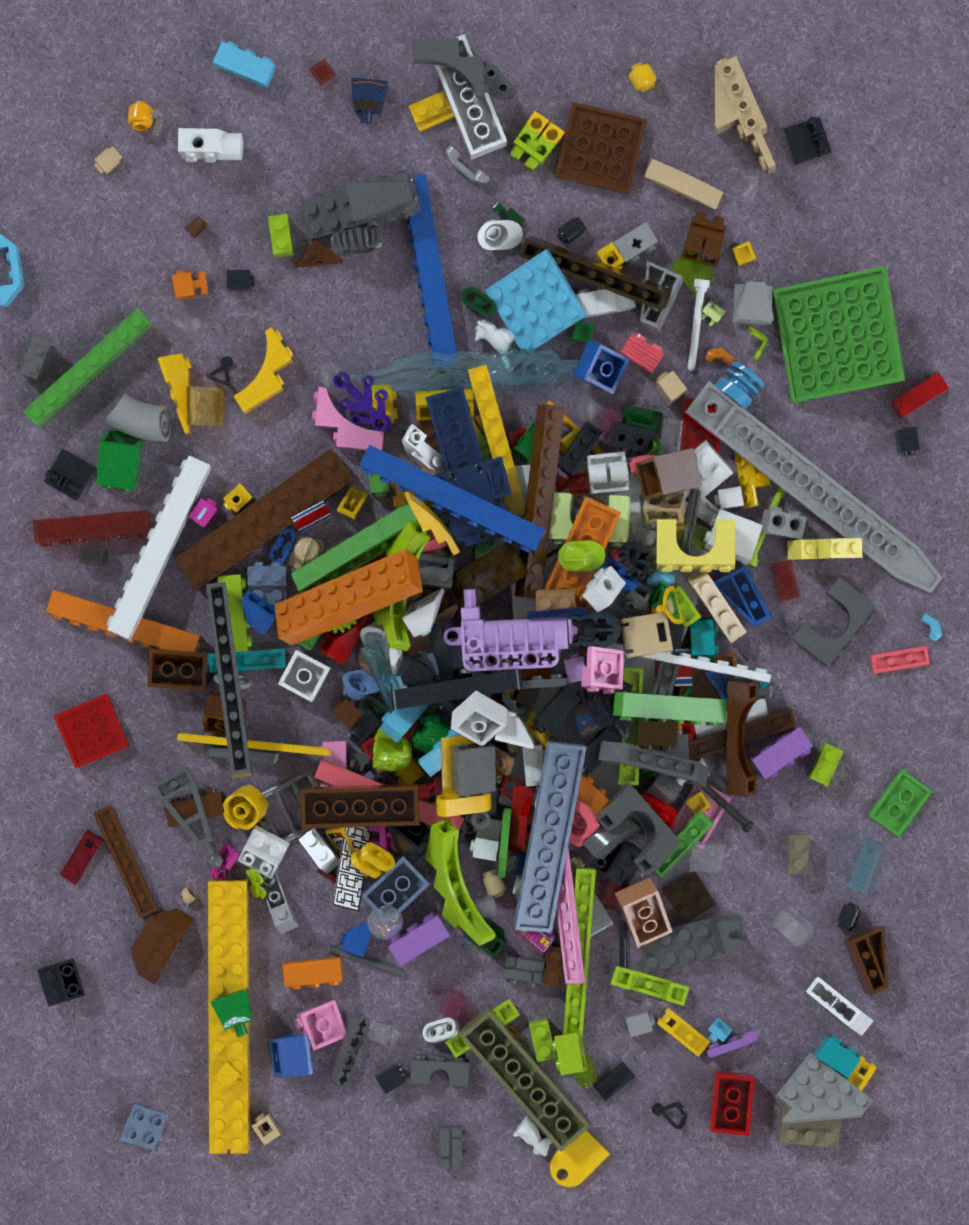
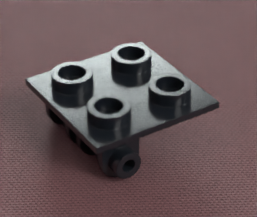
(807, 140)
(69, 474)

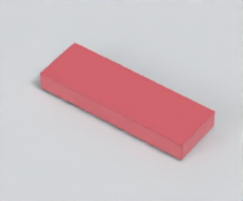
(899, 659)

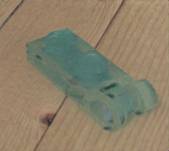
(865, 865)

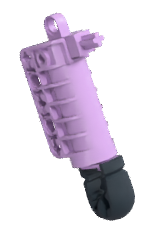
(525, 637)

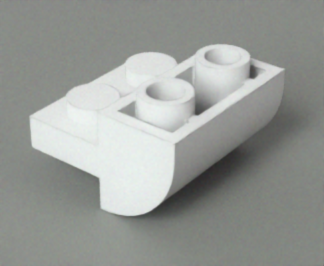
(263, 851)

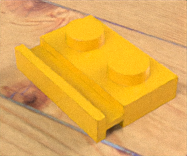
(431, 111)

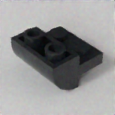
(61, 982)

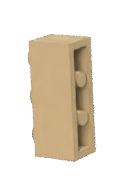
(669, 387)

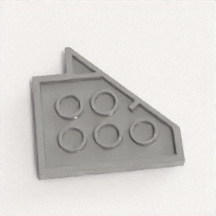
(820, 1094)

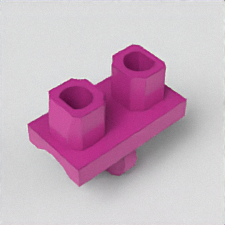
(385, 837)

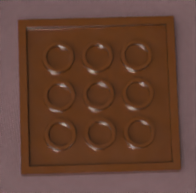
(600, 148)

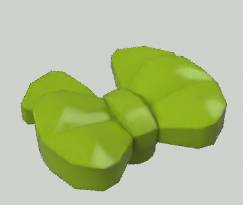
(256, 880)

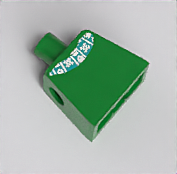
(234, 1011)

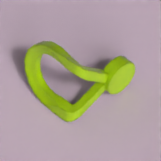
(762, 337)

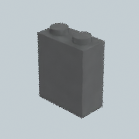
(473, 769)

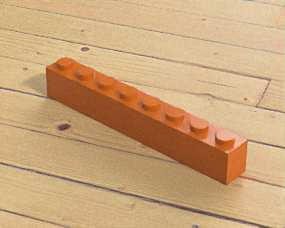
(97, 615)

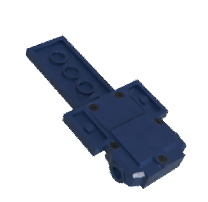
(465, 463)

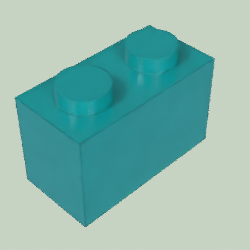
(702, 640)
(837, 1056)

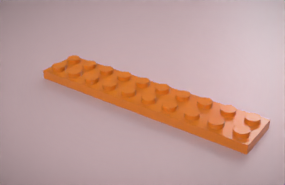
(593, 523)

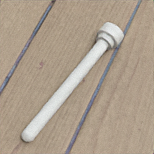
(701, 287)

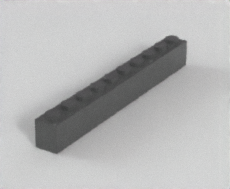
(229, 680)

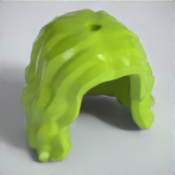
(389, 754)

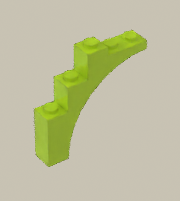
(414, 540)
(449, 882)

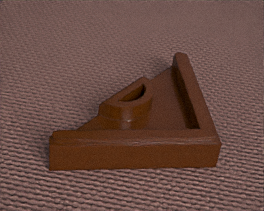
(318, 255)

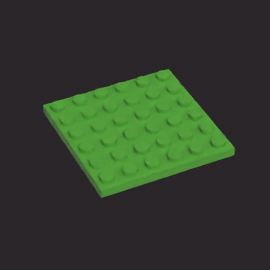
(839, 334)

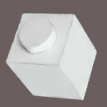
(729, 498)

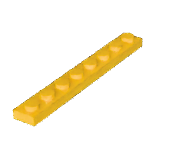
(496, 434)

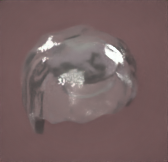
(385, 922)

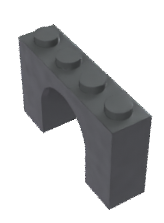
(857, 610)
(660, 838)

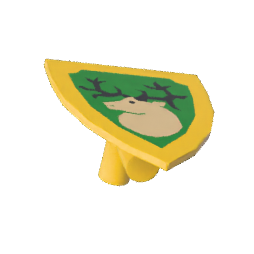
(670, 606)

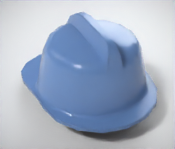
(359, 684)

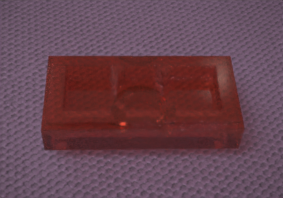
(785, 580)

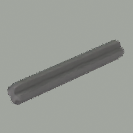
(690, 521)

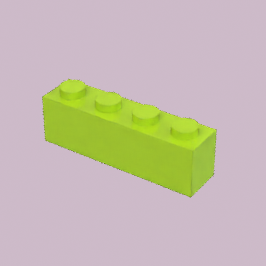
(235, 587)

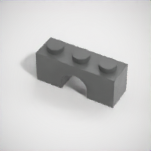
(423, 1067)

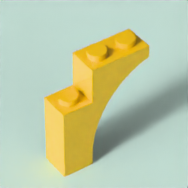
(266, 383)

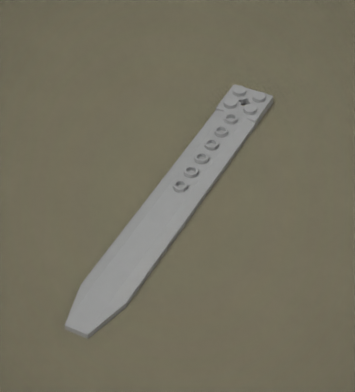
(812, 487)

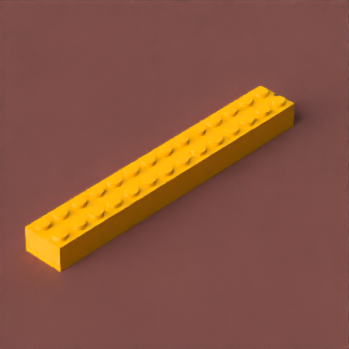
(227, 974)

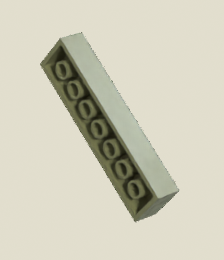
(524, 1078)

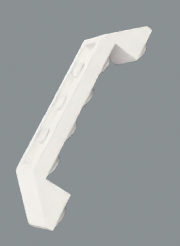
(422, 452)

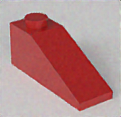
(919, 395)

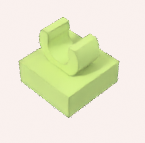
(713, 311)

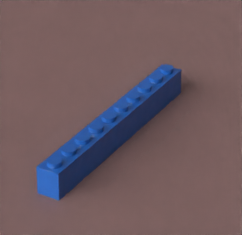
(431, 274)
(452, 498)

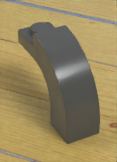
(603, 841)

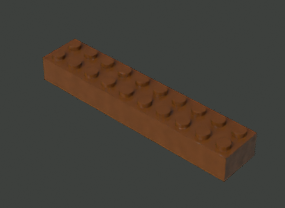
(263, 520)

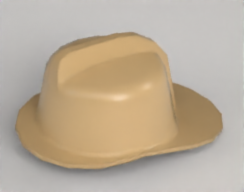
(305, 551)

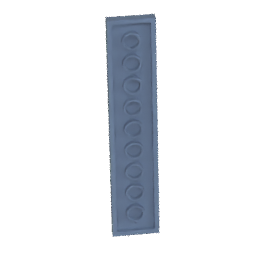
(549, 836)

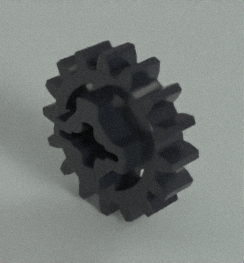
(637, 560)

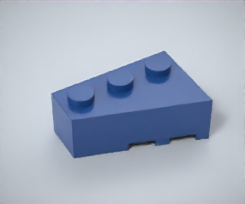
(744, 595)

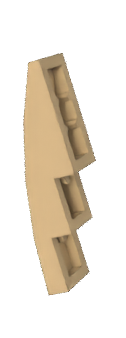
(684, 184)

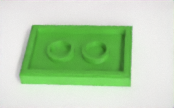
(900, 803)
(504, 842)

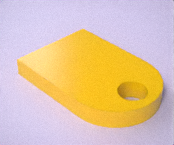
(578, 1160)

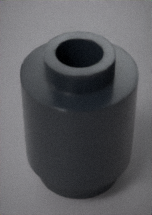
(571, 230)
(849, 917)

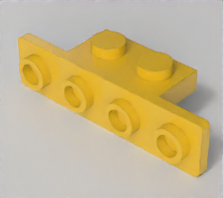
(749, 478)

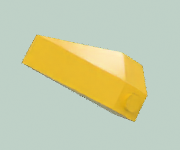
(177, 376)

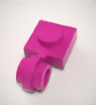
(229, 857)

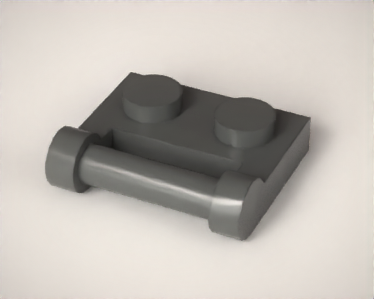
(435, 576)

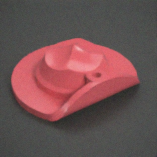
(583, 824)

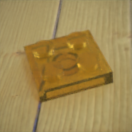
(205, 406)

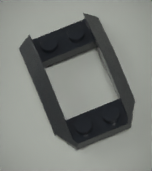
(441, 650)

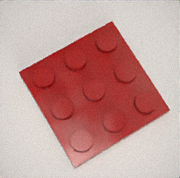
(91, 730)

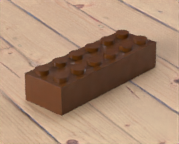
(360, 806)

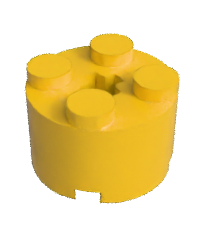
(245, 807)

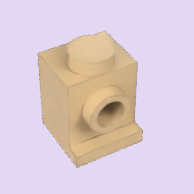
(266, 1135)

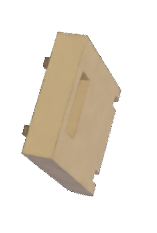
(643, 635)

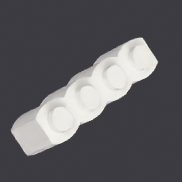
(603, 302)

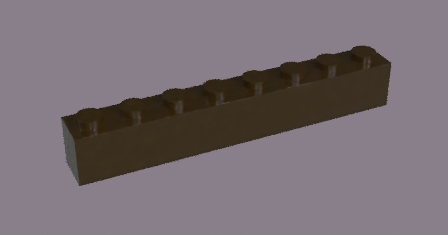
(600, 274)

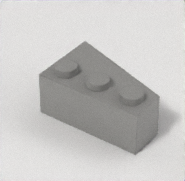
(650, 316)

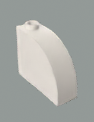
(839, 1006)

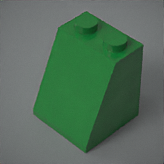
(119, 460)

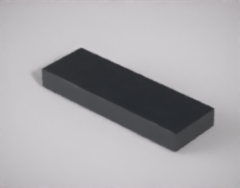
(579, 448)

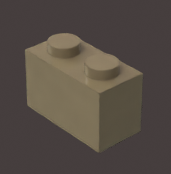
(797, 853)

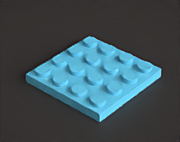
(536, 302)

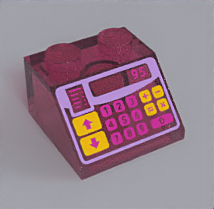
(537, 940)

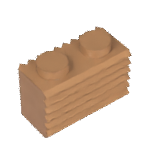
(555, 599)

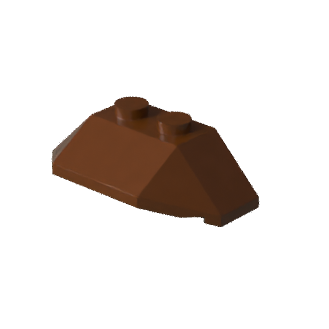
(158, 942)

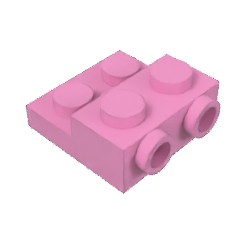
(603, 670)
(321, 1025)

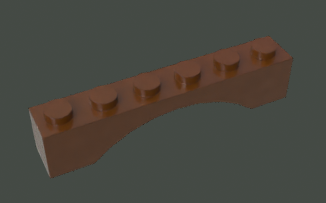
(741, 776)

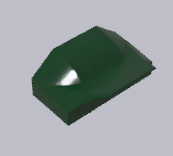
(643, 417)
(494, 946)

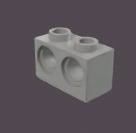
(782, 526)

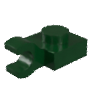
(510, 215)

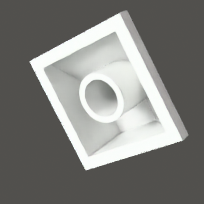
(423, 613)
(515, 732)

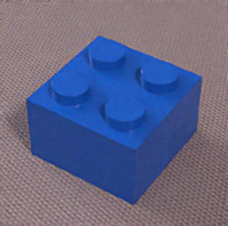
(601, 367)

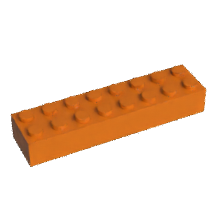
(348, 597)

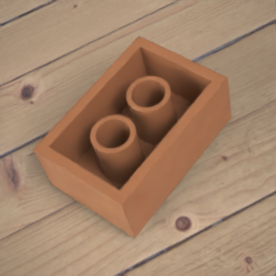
(643, 912)

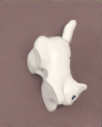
(499, 339)

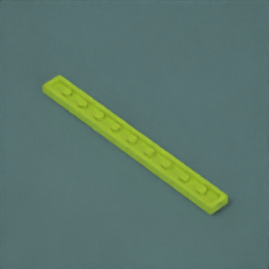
(584, 907)

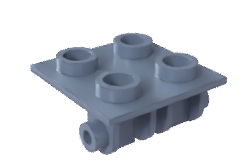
(143, 1126)

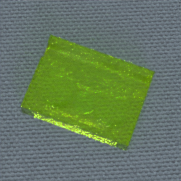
(692, 270)

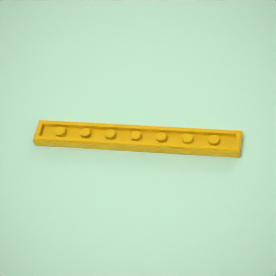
(257, 744)

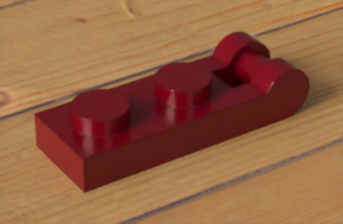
(81, 857)

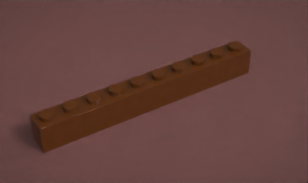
(541, 493)

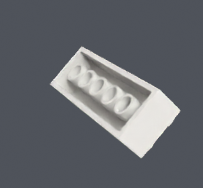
(473, 116)

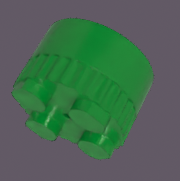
(429, 732)

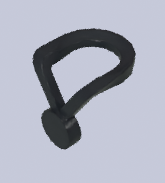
(226, 362)
(658, 1110)

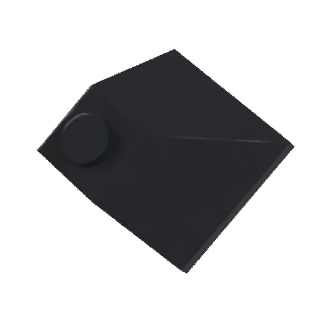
(411, 840)

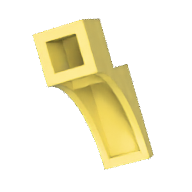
(825, 548)

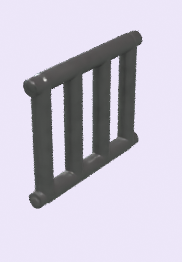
(275, 791)

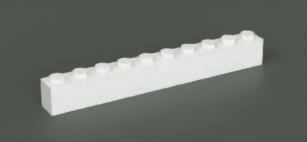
(159, 548)

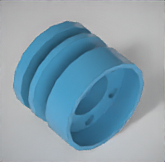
(740, 384)

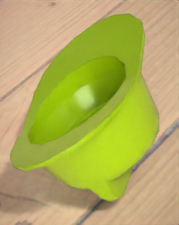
(581, 556)

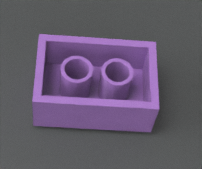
(781, 753)
(419, 938)

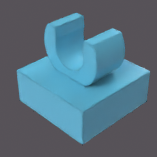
(719, 1030)

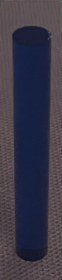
(556, 613)

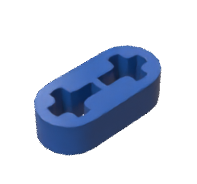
(278, 544)

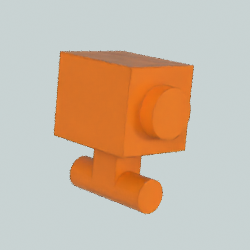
(185, 285)

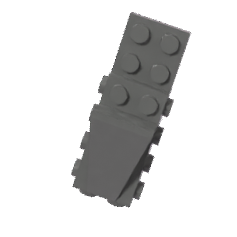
(362, 205)

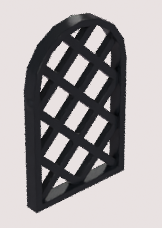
(629, 686)

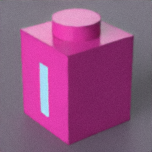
(204, 512)

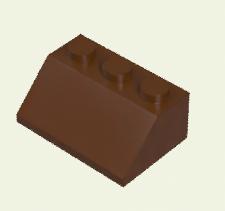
(178, 669)

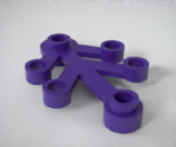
(364, 403)

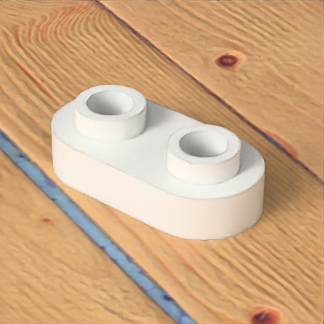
(442, 1030)

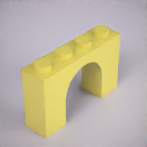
(719, 558)

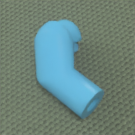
(935, 628)

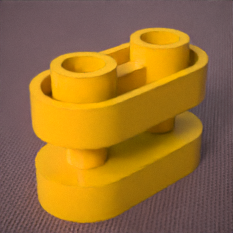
(372, 860)

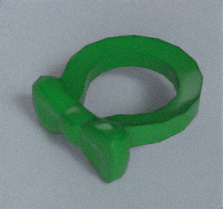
(658, 592)

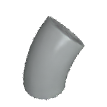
(140, 419)

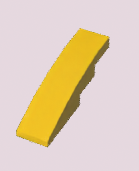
(429, 520)

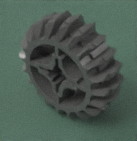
(356, 241)

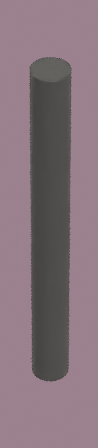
(367, 961)

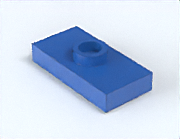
(719, 682)

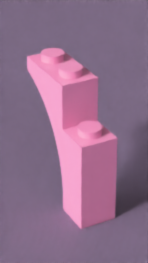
(348, 434)

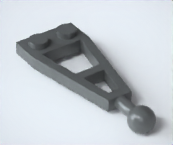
(174, 784)

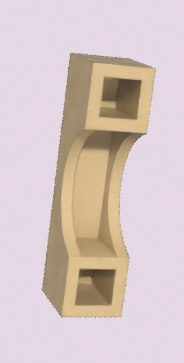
(716, 605)

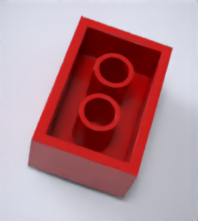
(731, 1102)

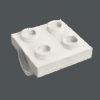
(607, 473)

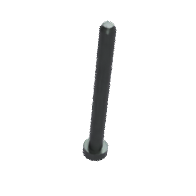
(747, 825)

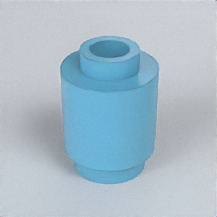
(658, 576)

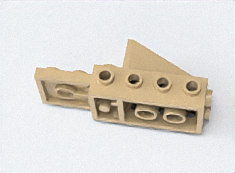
(738, 108)

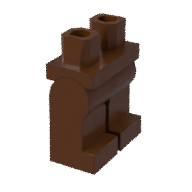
(705, 233)

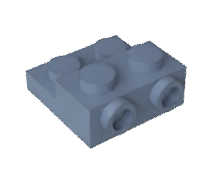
(268, 581)

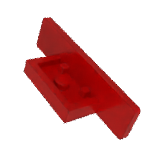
(520, 818)

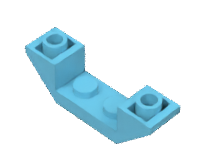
(9, 292)

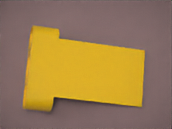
(449, 802)

